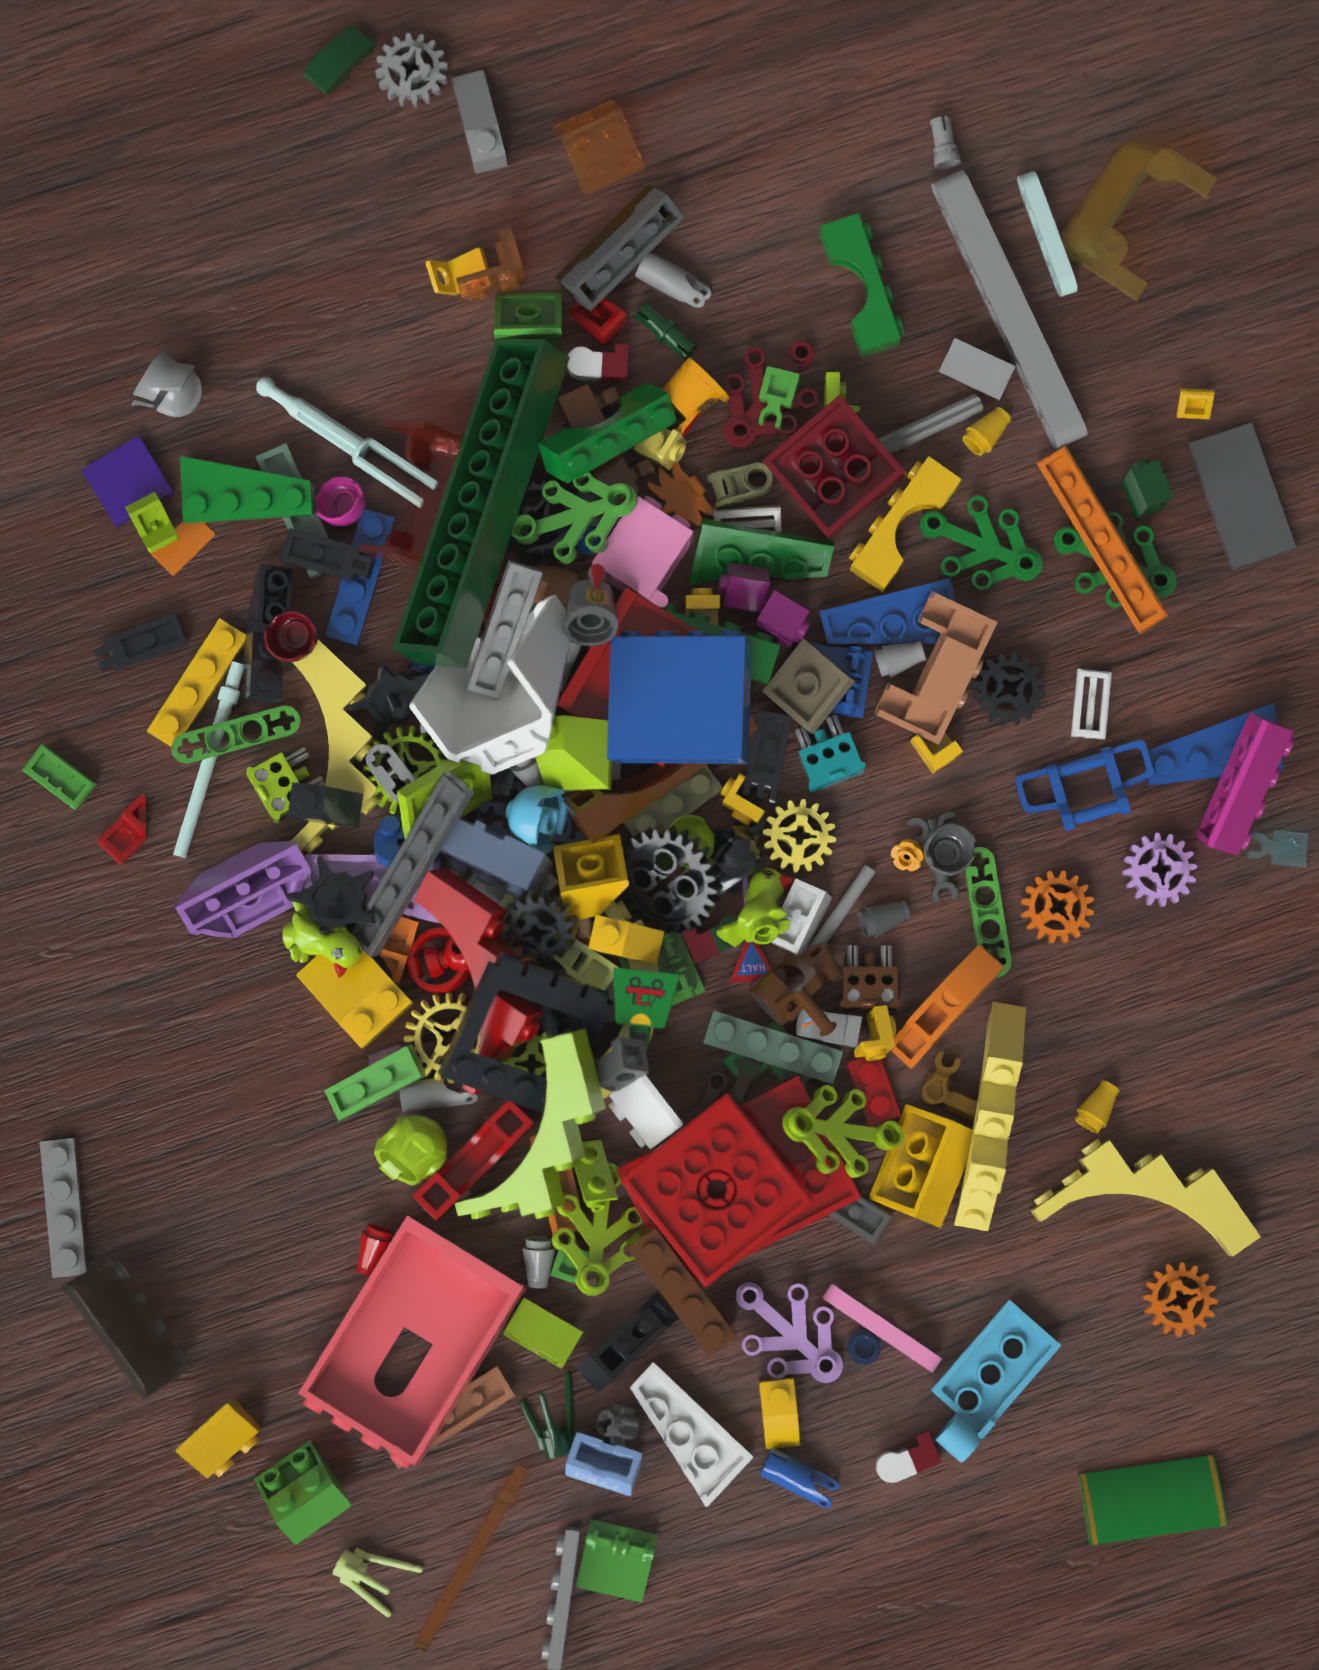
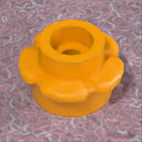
(910, 848)

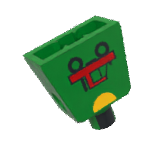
(643, 1000)

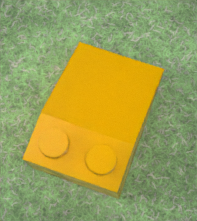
(361, 1000)

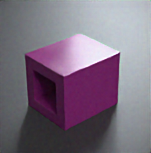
(744, 587)

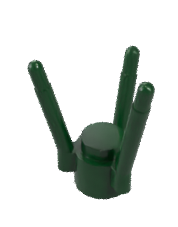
(555, 1440)

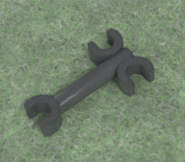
(927, 826)

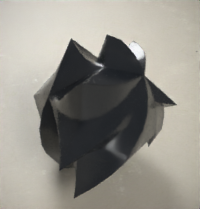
(737, 855)

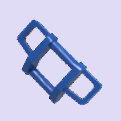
(1106, 758)

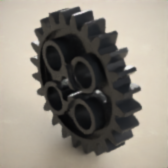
(689, 904)

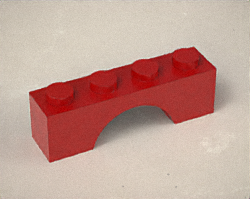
(473, 1160)

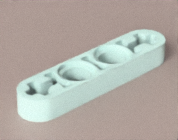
(1047, 234)

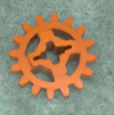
(1067, 920)
(1174, 1284)

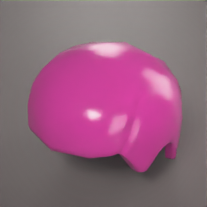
(340, 501)

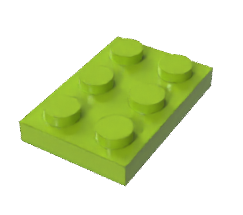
(416, 794)

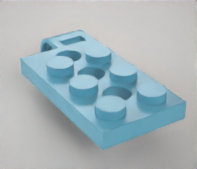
(969, 1427)

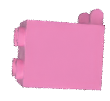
(645, 550)

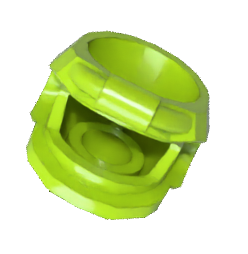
(412, 1149)

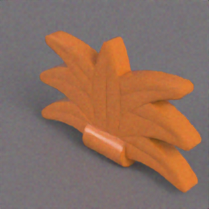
(682, 495)

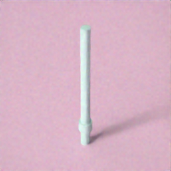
(228, 697)

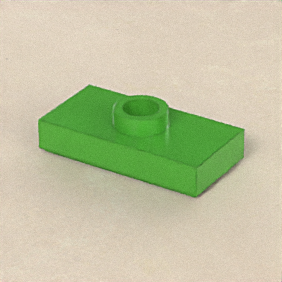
(59, 777)

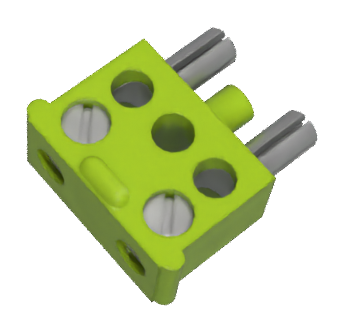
(267, 782)

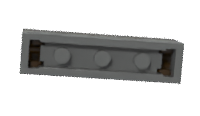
(619, 247)

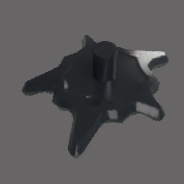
(390, 699)
(335, 898)

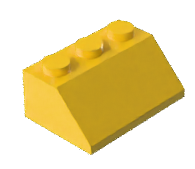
(925, 1168)

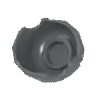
(949, 849)

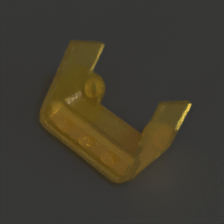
(1090, 232)

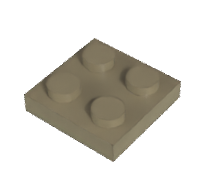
(808, 686)

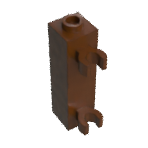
(585, 410)

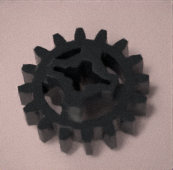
(999, 677)
(541, 925)

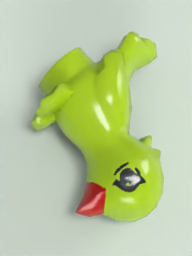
(761, 916)
(304, 939)

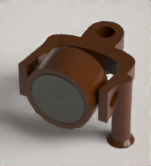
(784, 1003)

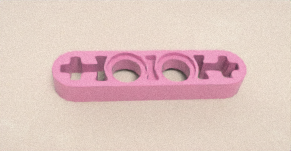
(882, 1328)

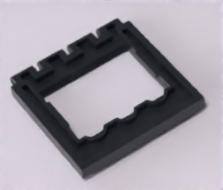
(532, 984)

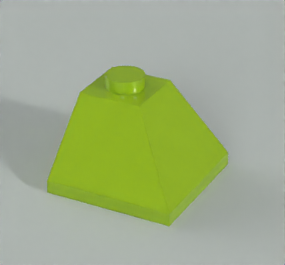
(576, 755)

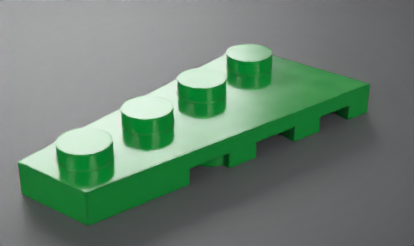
(235, 493)
(779, 552)

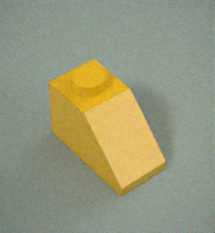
(626, 940)
(779, 1412)

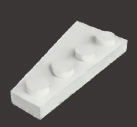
(695, 1439)

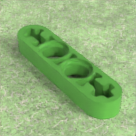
(236, 737)
(990, 912)

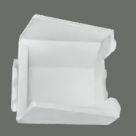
(519, 722)

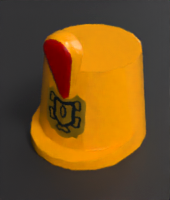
(692, 393)

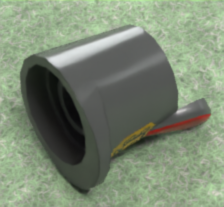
(591, 610)

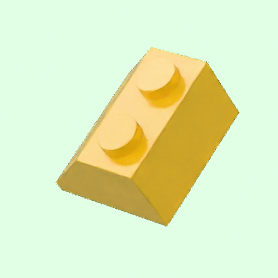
(590, 874)
(220, 1439)

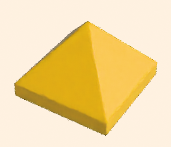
(1195, 403)

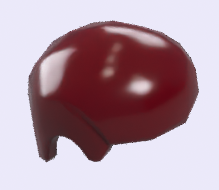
(291, 636)

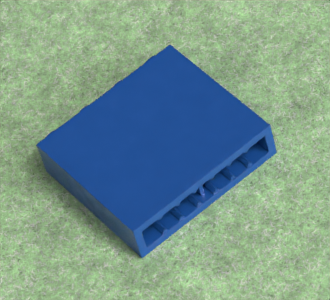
(679, 698)

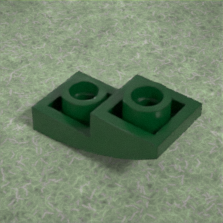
(337, 58)

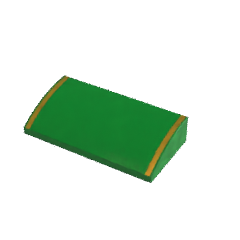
(1152, 1500)

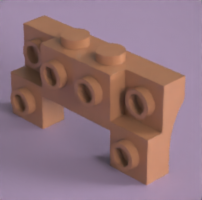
(946, 673)

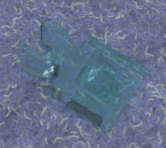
(1285, 848)

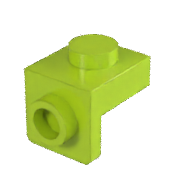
(152, 522)

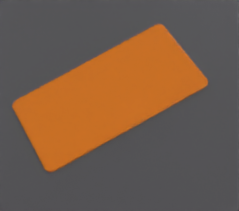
(190, 541)

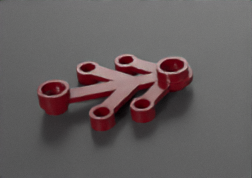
(749, 420)

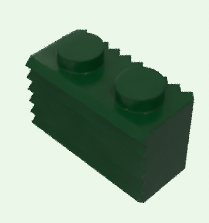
(1146, 488)

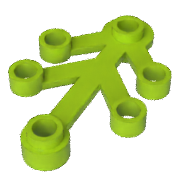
(837, 1131)
(597, 1238)

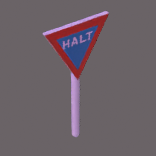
(751, 961)

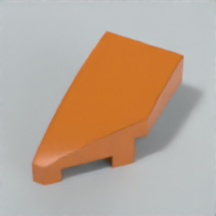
(398, 946)

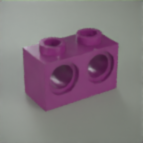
(783, 620)

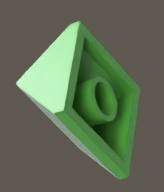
(529, 316)

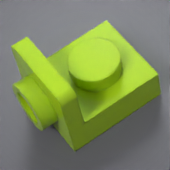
(834, 388)

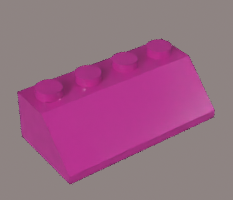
(1244, 784)

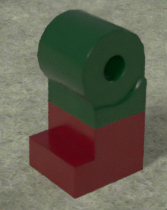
(708, 943)

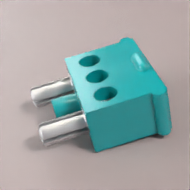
(832, 770)

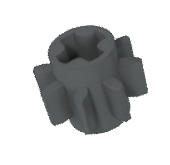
(617, 1425)

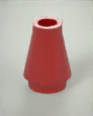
(372, 1247)

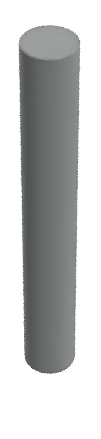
(844, 906)

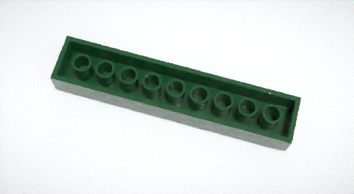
(481, 503)

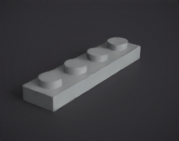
(503, 629)
(63, 1207)
(558, 1613)

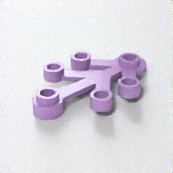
(793, 1336)

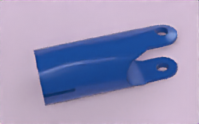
(797, 1477)

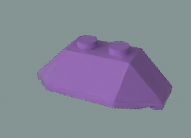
(244, 890)

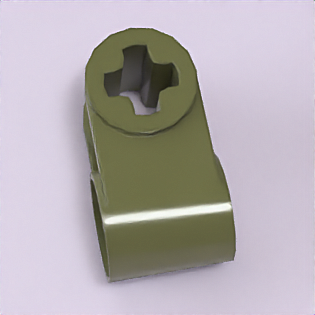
(738, 486)

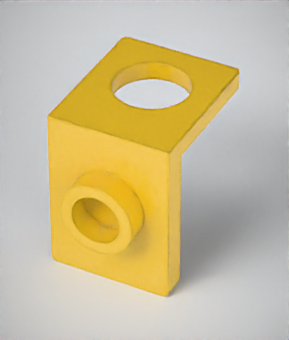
(460, 266)

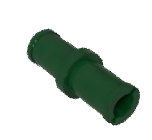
(666, 331)

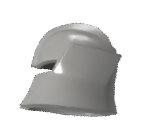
(169, 387)

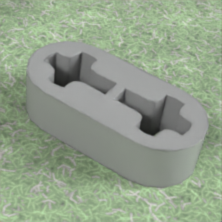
(381, 775)

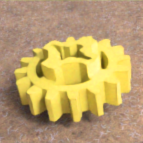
(797, 851)

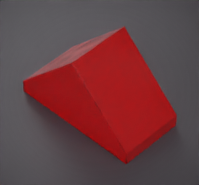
(602, 322)

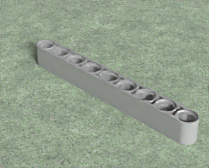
(1009, 309)

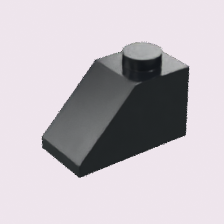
(325, 805)

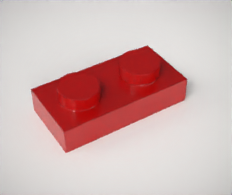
(874, 1083)

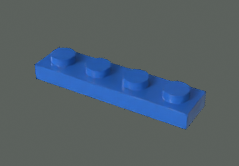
(356, 597)

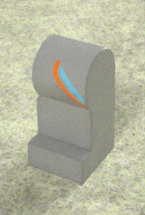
(845, 1033)

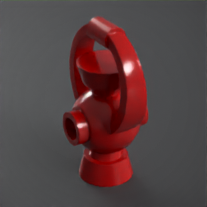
(438, 961)

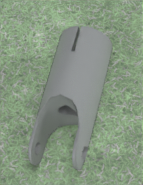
(672, 280)
(433, 1094)

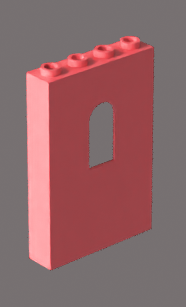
(436, 1295)

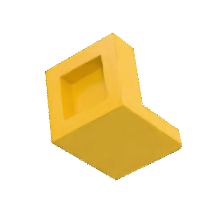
(936, 755)

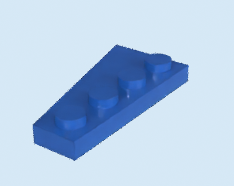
(884, 618)
(1201, 753)

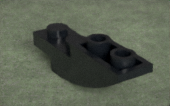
(269, 597)

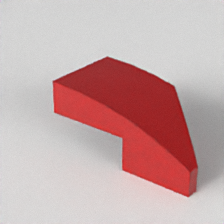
(127, 832)

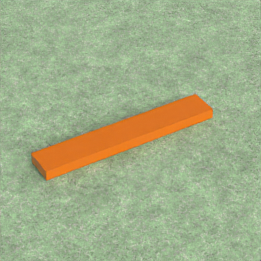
(1103, 539)

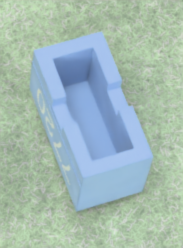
(603, 1464)

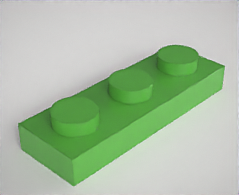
(375, 1082)

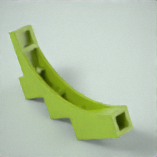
(570, 1100)

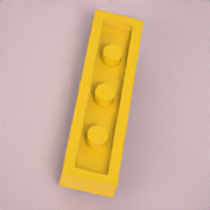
(198, 682)

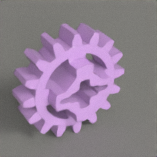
(1158, 854)

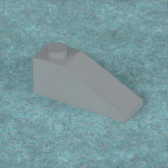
(479, 122)

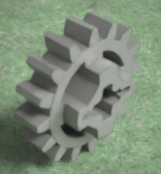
(399, 64)

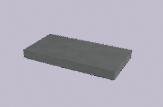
(1241, 496)

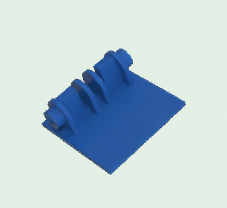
(857, 665)

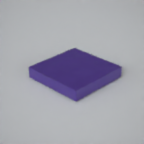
(125, 478)

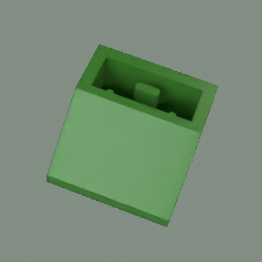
(302, 1492)

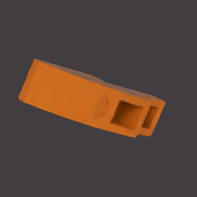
(945, 1005)

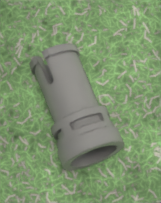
(945, 151)

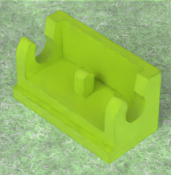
(542, 1333)

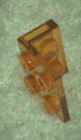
(599, 146)
(504, 277)

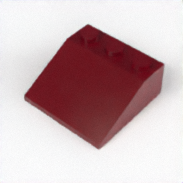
(835, 467)

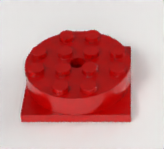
(710, 1229)

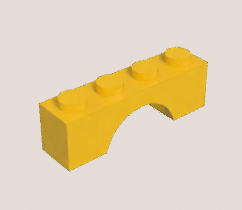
(928, 490)

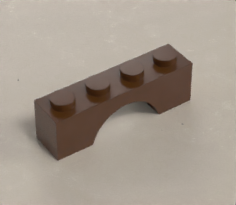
(680, 1288)

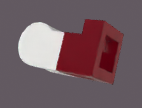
(599, 366)
(909, 1461)

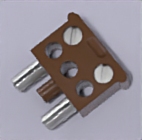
(864, 996)

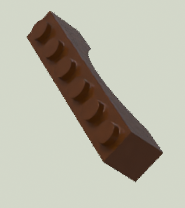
(604, 810)

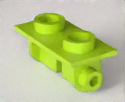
(595, 1176)

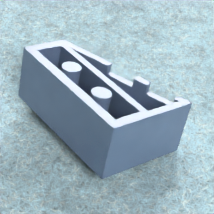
(495, 858)

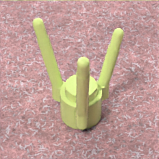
(353, 1569)

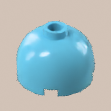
(537, 816)

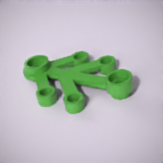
(579, 515)

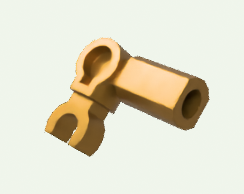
(936, 1091)

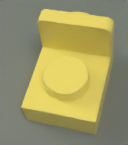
(663, 448)

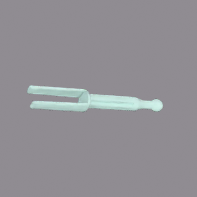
(346, 440)

